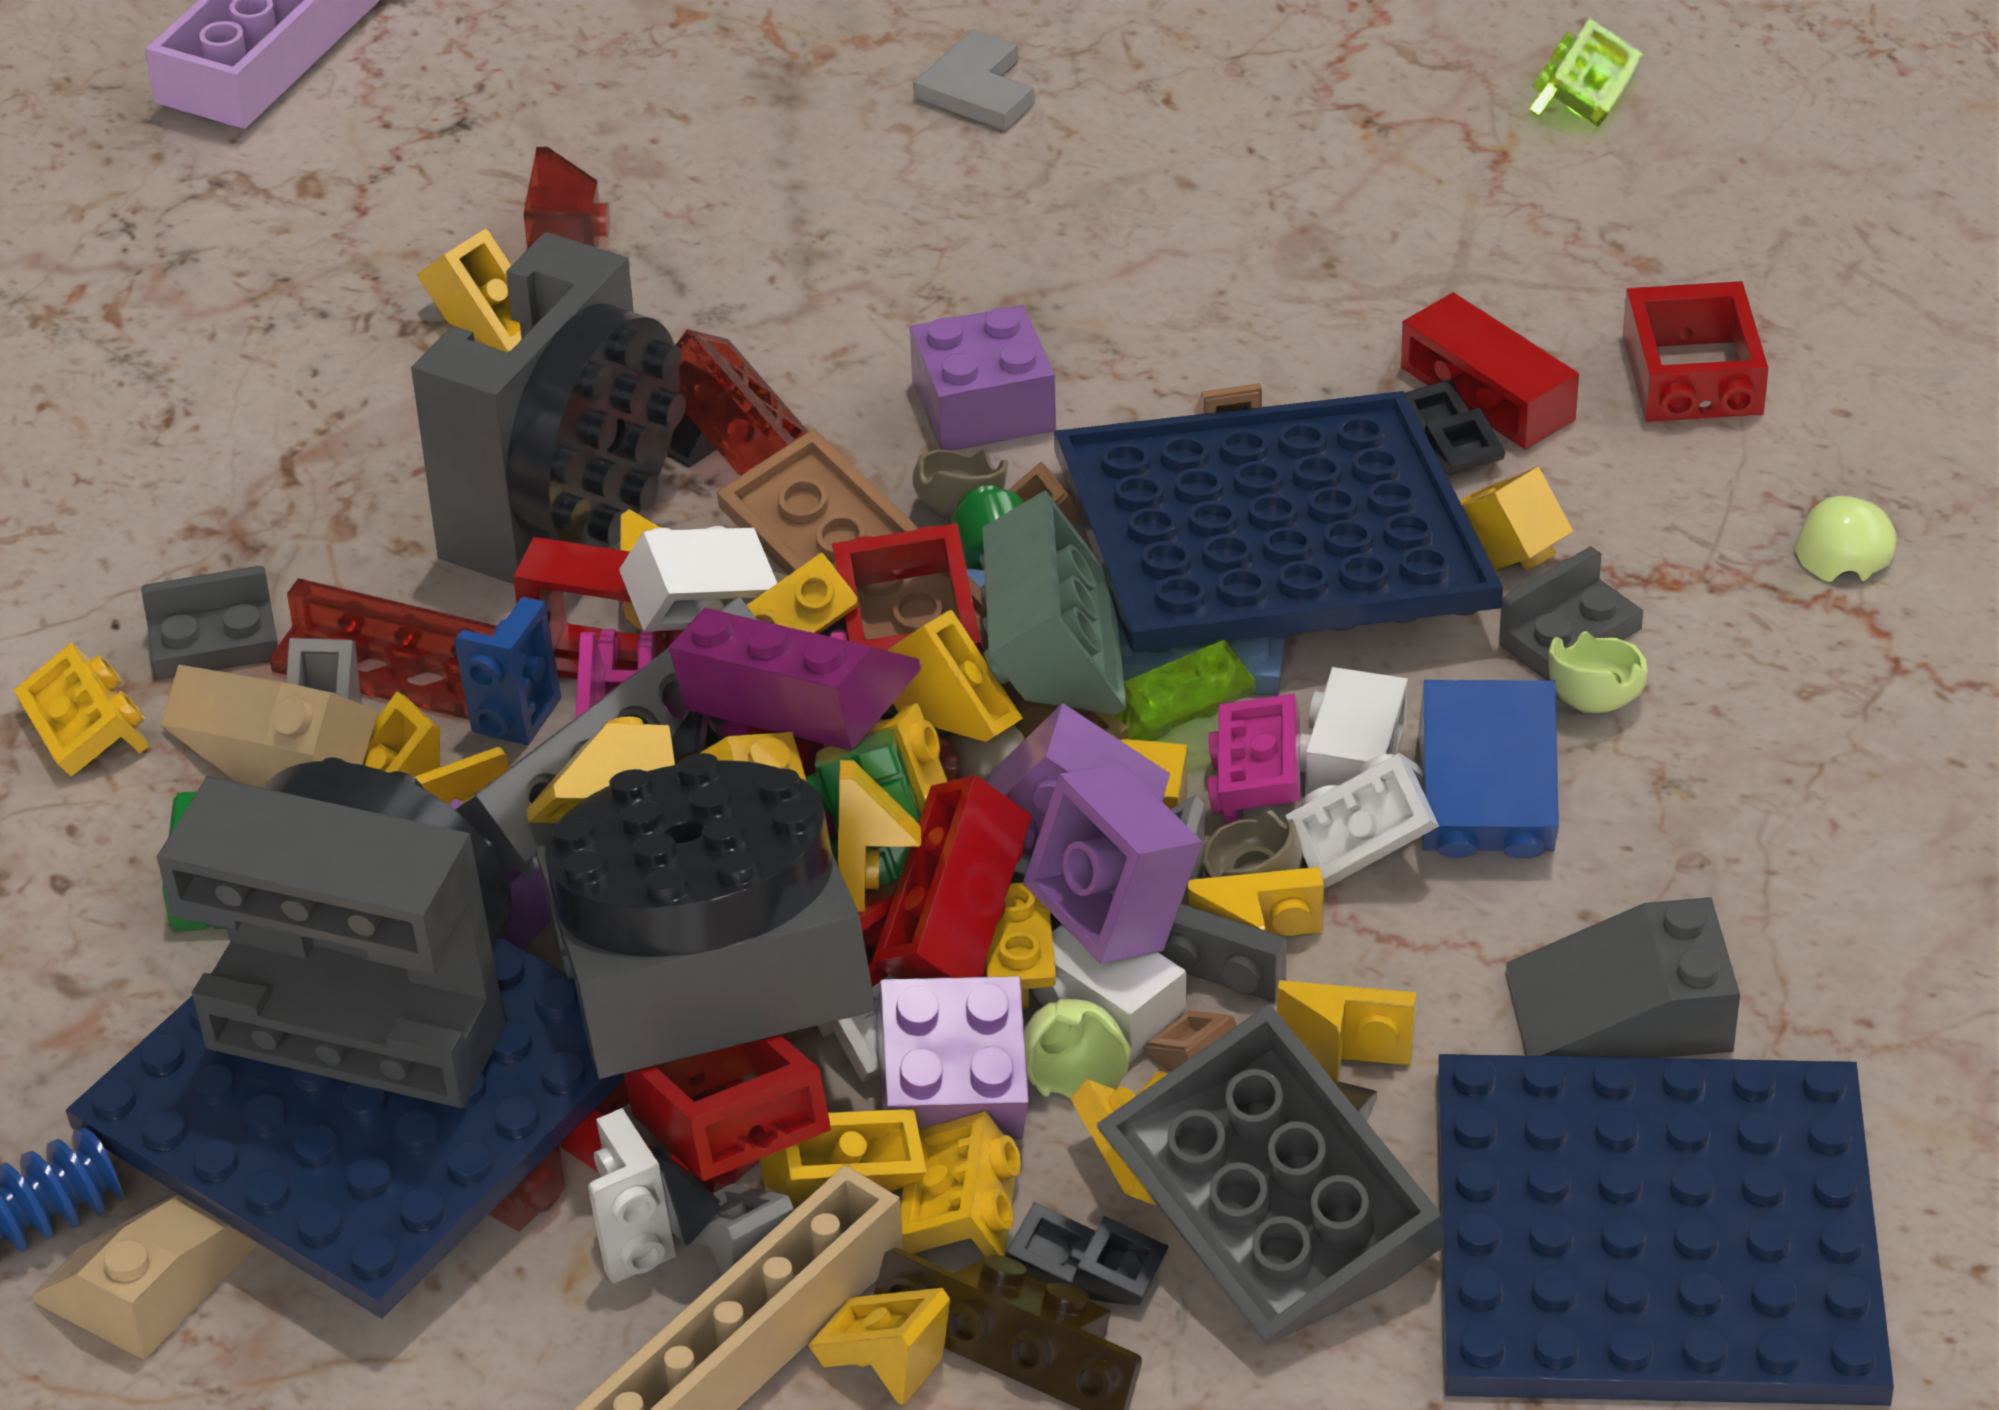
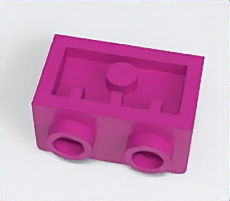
(1255, 755)

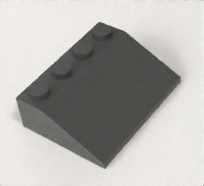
(1274, 1178)

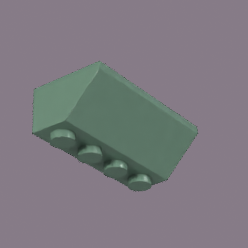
(1050, 611)

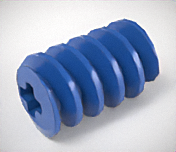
(55, 1187)

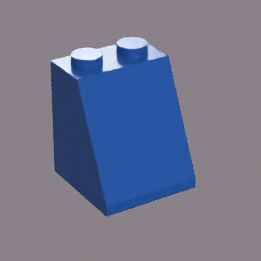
(1490, 766)

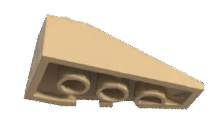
(263, 725)
(145, 1274)

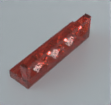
(733, 402)
(389, 631)

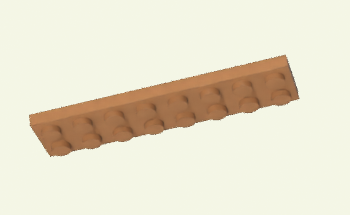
(817, 498)

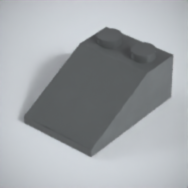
(1631, 987)

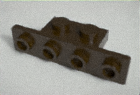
(1024, 1328)

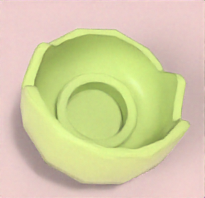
(1846, 536)
(1597, 673)
(1072, 1044)

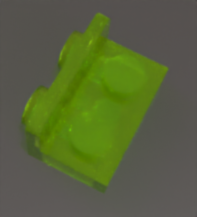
(1587, 72)
(1184, 691)

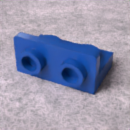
(511, 675)

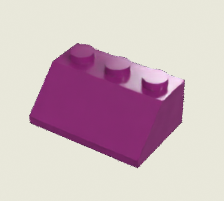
(786, 678)

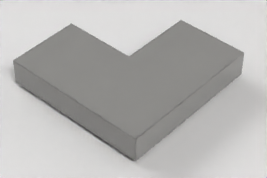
(972, 83)

